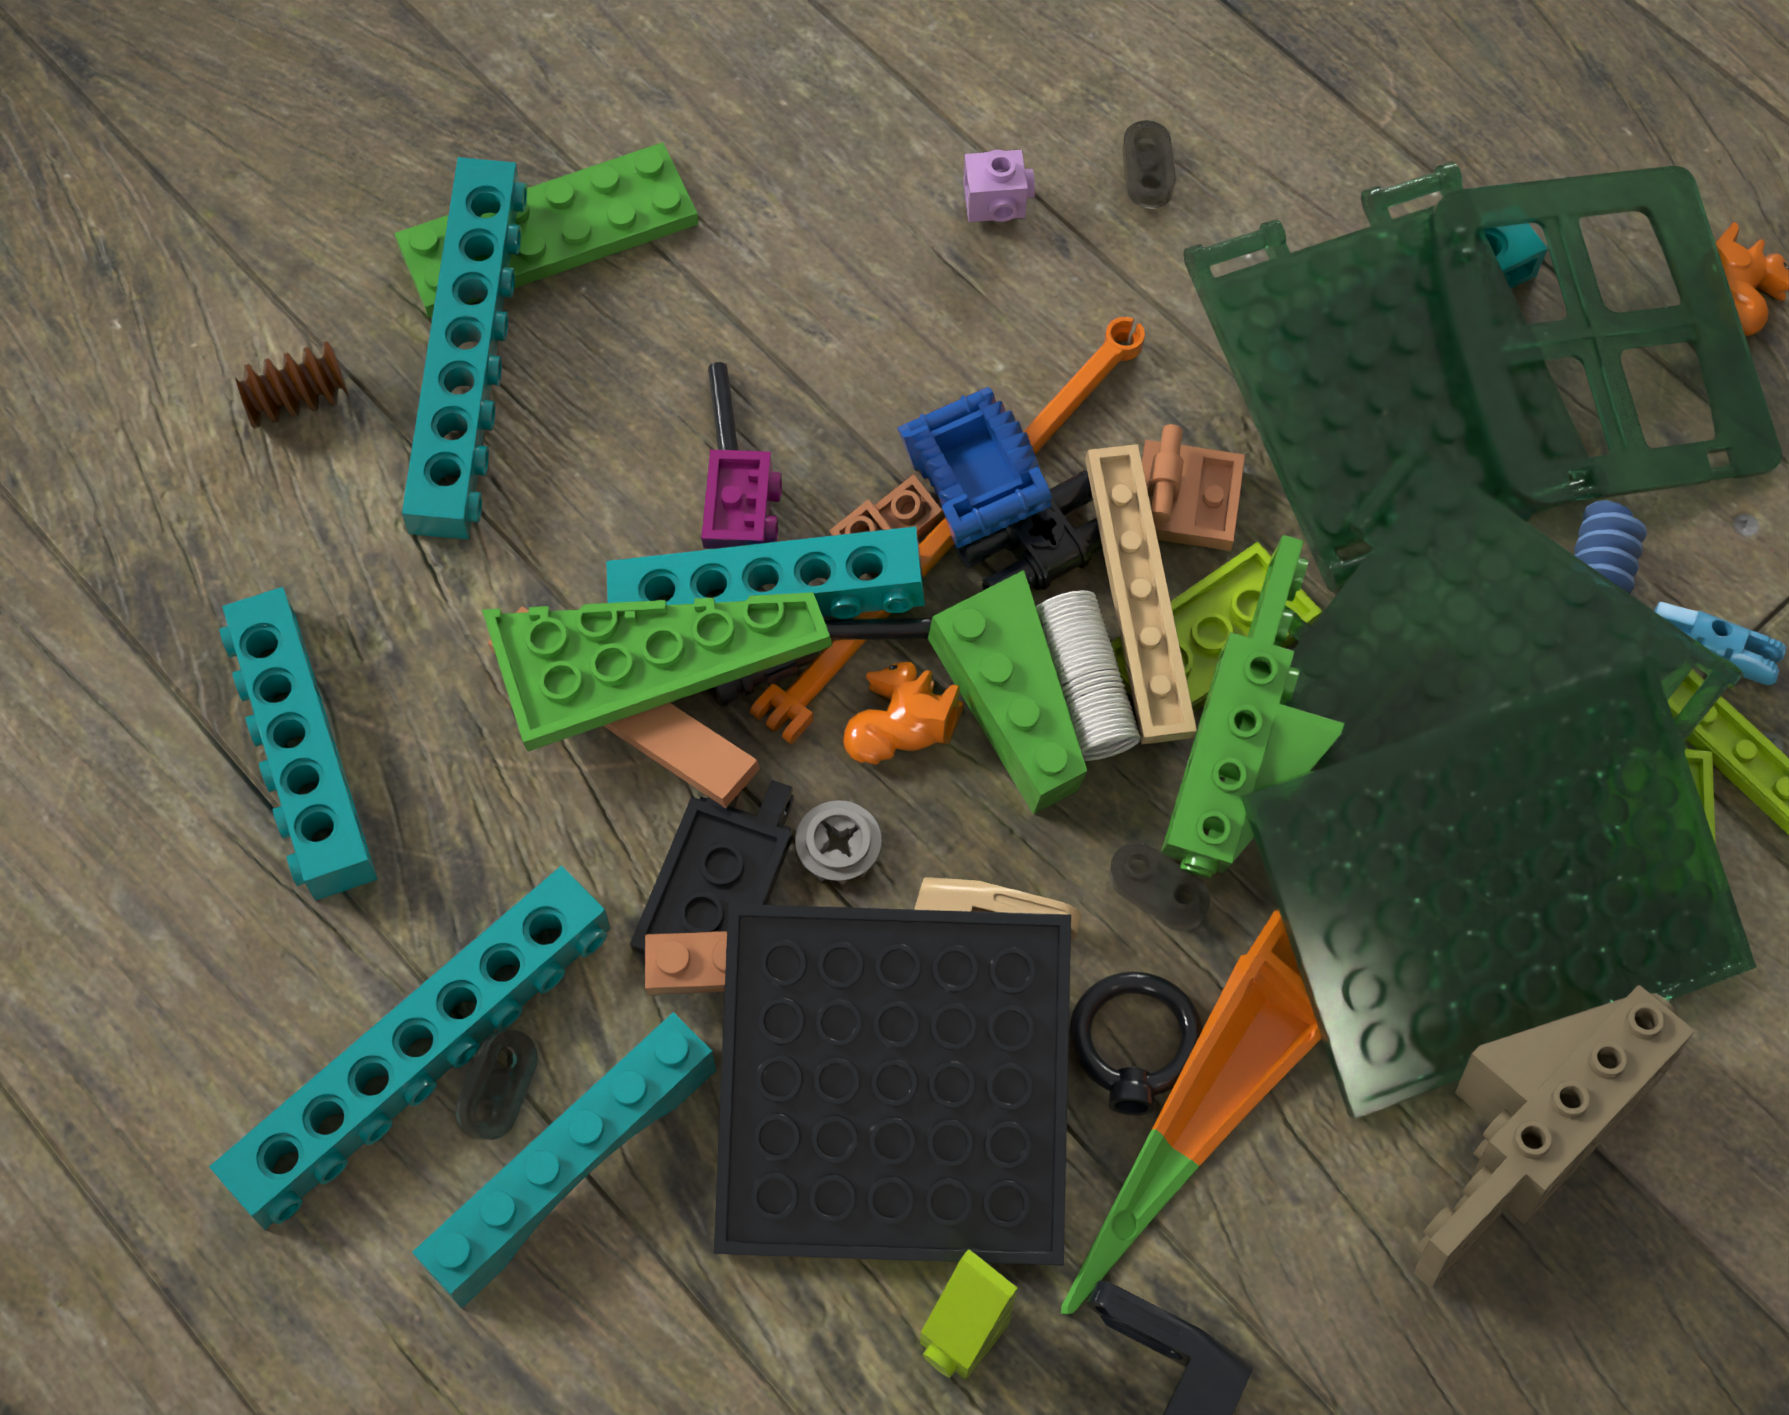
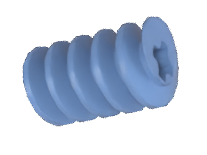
(1611, 542)

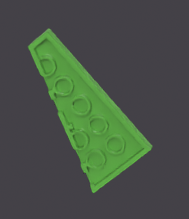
(627, 657)

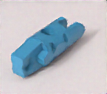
(1747, 649)

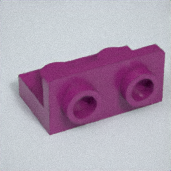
(740, 499)

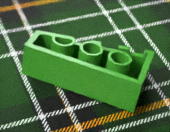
(1012, 688)

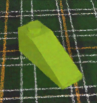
(967, 1317)

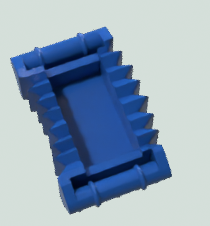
(977, 465)

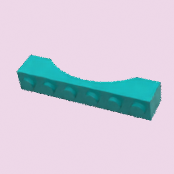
(504, 1213)

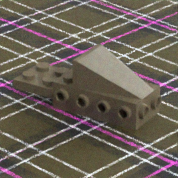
(1548, 1108)

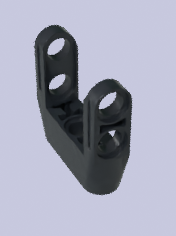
(1212, 1372)

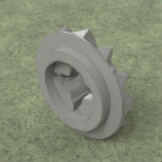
(842, 819)

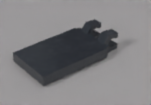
(715, 862)

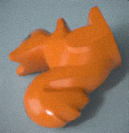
(1748, 271)
(912, 719)

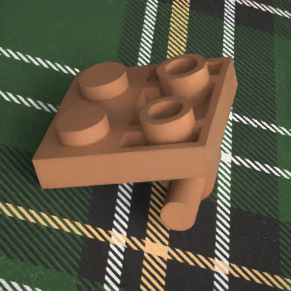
(1192, 491)

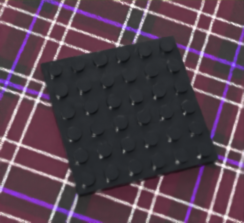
(894, 1084)

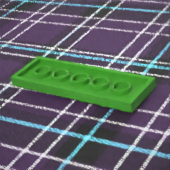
(572, 220)

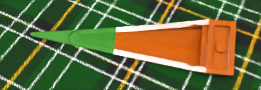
(1244, 1050)

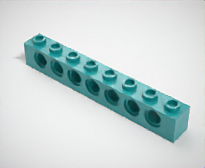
(477, 189)
(382, 1051)

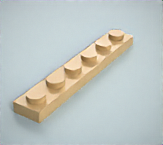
(1140, 595)

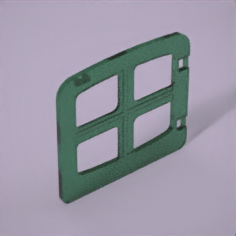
(1599, 335)

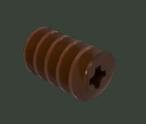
(291, 385)

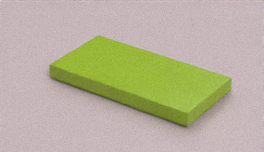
(1212, 610)

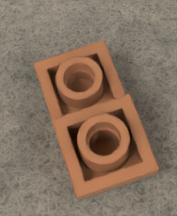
(903, 507)

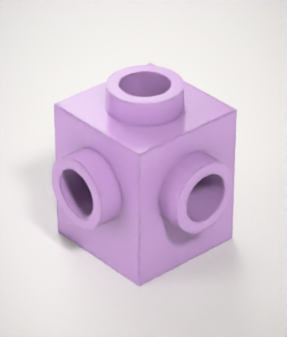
(997, 185)

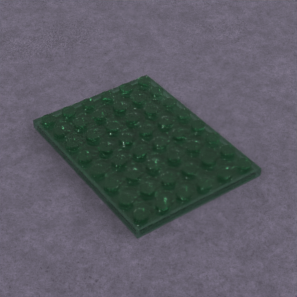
(1496, 879)

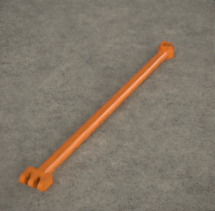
(816, 676)

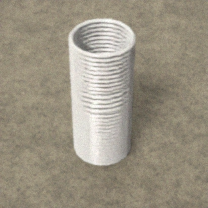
(1086, 666)

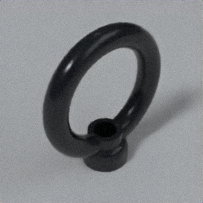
(1130, 1087)

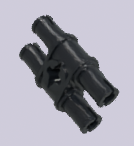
(1039, 558)

